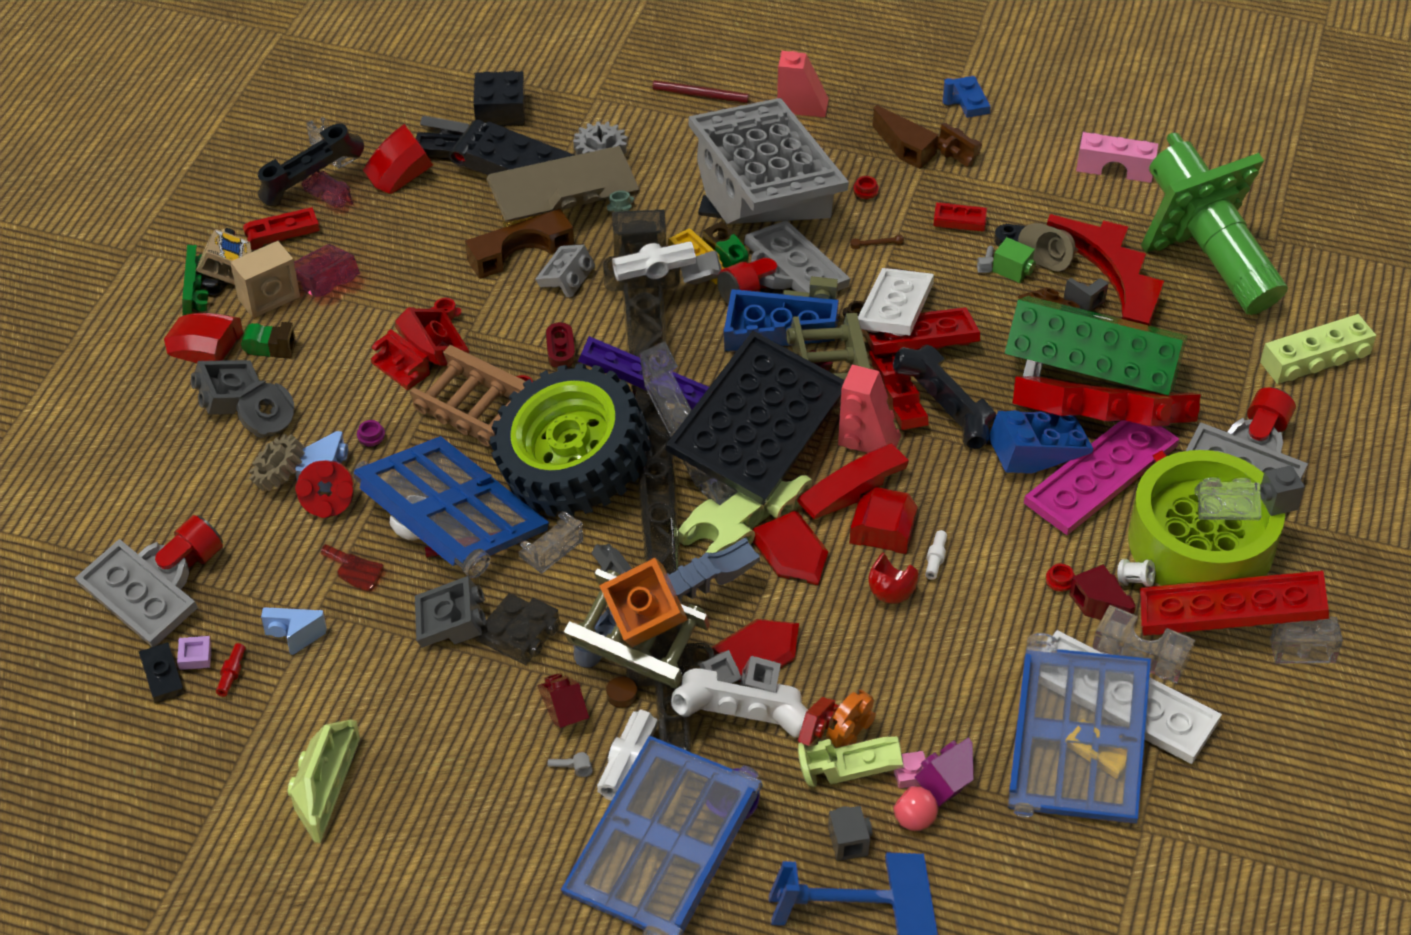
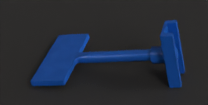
(907, 894)

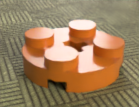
(851, 718)

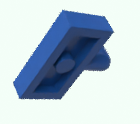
(967, 94)

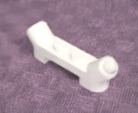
(704, 692)

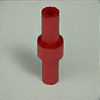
(230, 670)

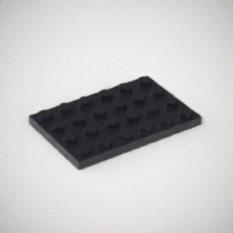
(756, 417)

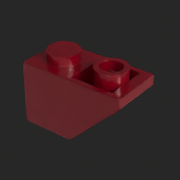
(1097, 590)
(563, 700)

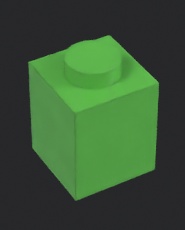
(1013, 260)

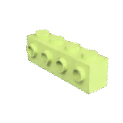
(1318, 348)

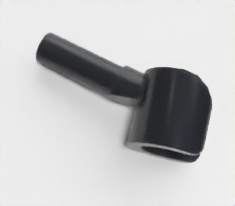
(213, 286)

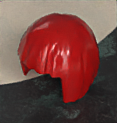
(891, 584)

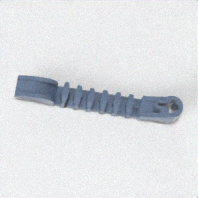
(721, 565)

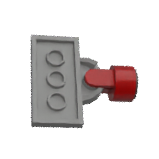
(779, 261)
(1258, 438)
(147, 586)

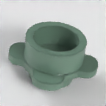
(620, 201)

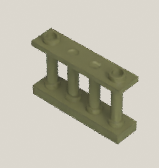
(848, 332)
(639, 657)

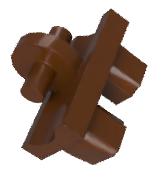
(957, 145)

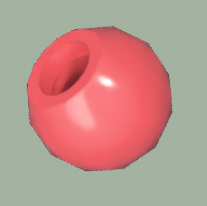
(916, 808)

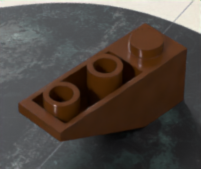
(905, 138)

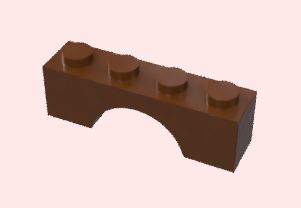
(544, 232)

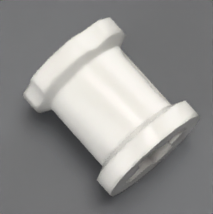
(1136, 572)

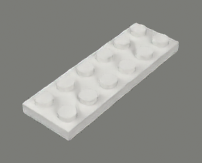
(1171, 718)

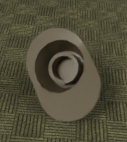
(1052, 246)

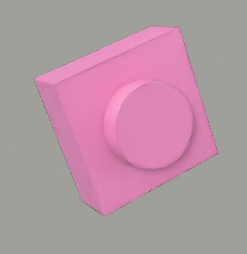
(912, 767)

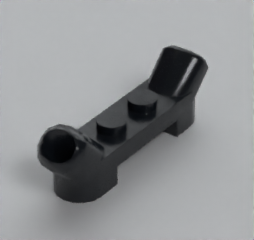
(278, 178)
(926, 368)

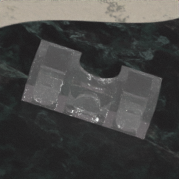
(1118, 637)

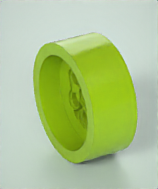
(1192, 549)

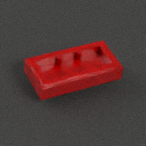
(960, 217)

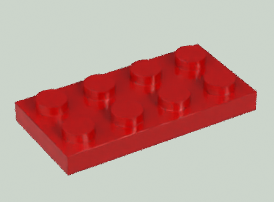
(932, 329)

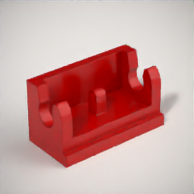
(400, 360)

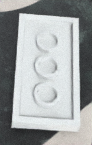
(895, 301)

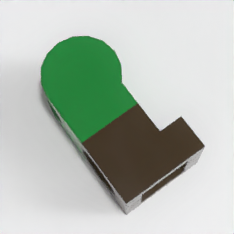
(725, 244)
(269, 340)

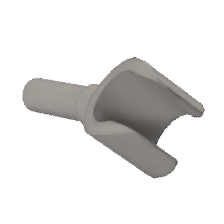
(984, 264)
(579, 762)

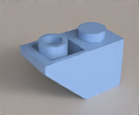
(329, 448)

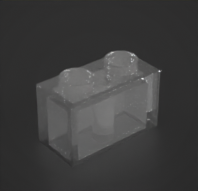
(1307, 641)

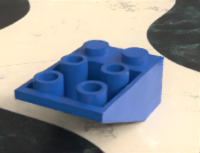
(1037, 440)

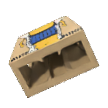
(220, 251)

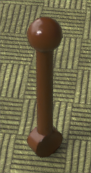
(856, 243)

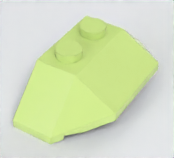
(322, 774)

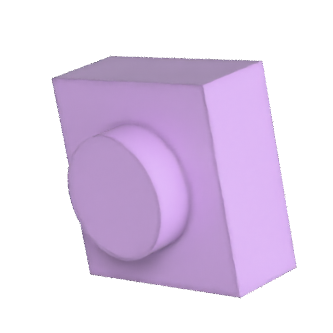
(194, 652)

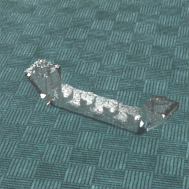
(673, 409)

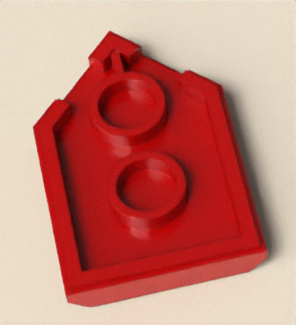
(791, 548)
(761, 639)

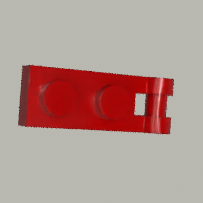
(280, 227)

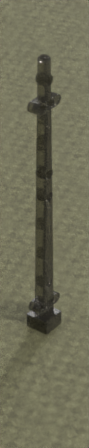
(657, 485)

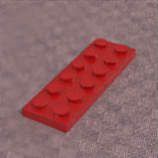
(1234, 603)

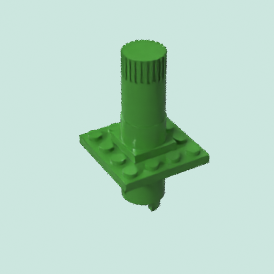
(1206, 207)

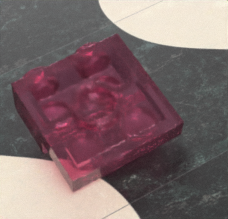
(325, 270)

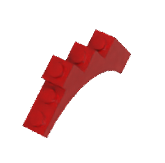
(1122, 266)
(1105, 403)

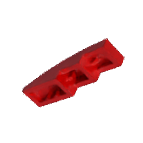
(901, 392)
(852, 480)

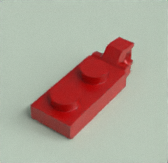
(817, 720)

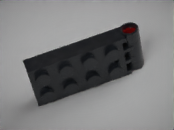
(497, 149)

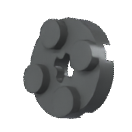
(262, 423)

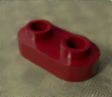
(560, 344)

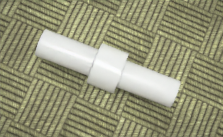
(936, 555)

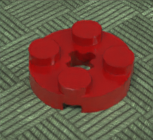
(308, 488)

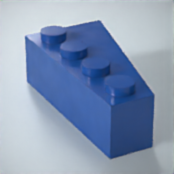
(773, 314)

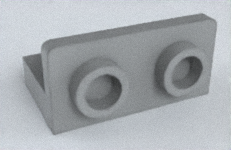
(567, 269)

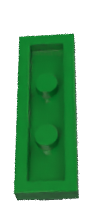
(192, 282)

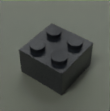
(500, 97)

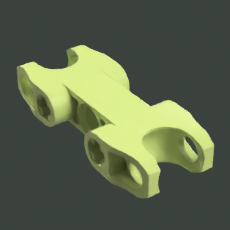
(739, 515)

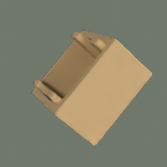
(265, 279)

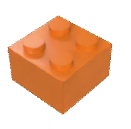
(643, 602)

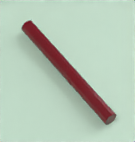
(700, 91)

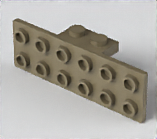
(561, 183)

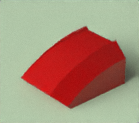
(397, 161)
(429, 332)
(203, 337)
(884, 520)

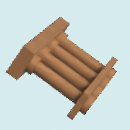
(478, 374)

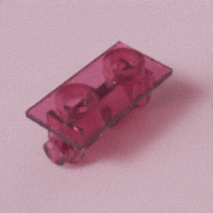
(336, 192)

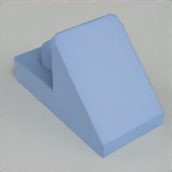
(298, 625)

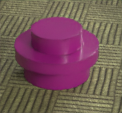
(370, 433)

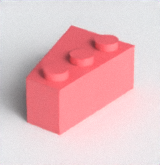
(864, 412)

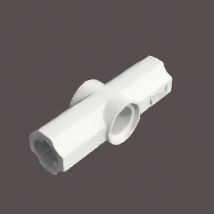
(654, 261)
(625, 750)

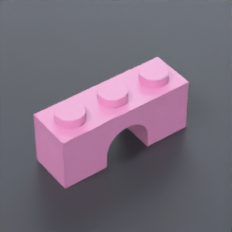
(1100, 149)

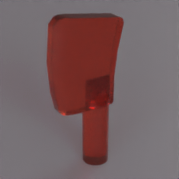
(355, 570)

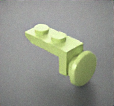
(850, 760)

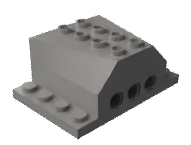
(764, 165)

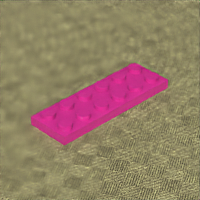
(1095, 479)

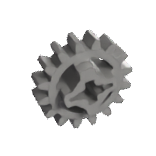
(599, 138)

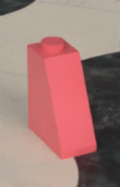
(800, 85)

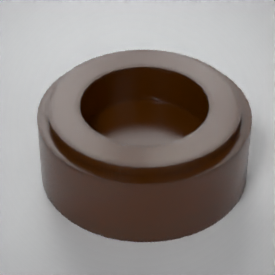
(621, 691)

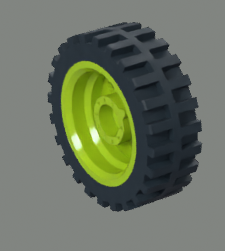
(590, 443)

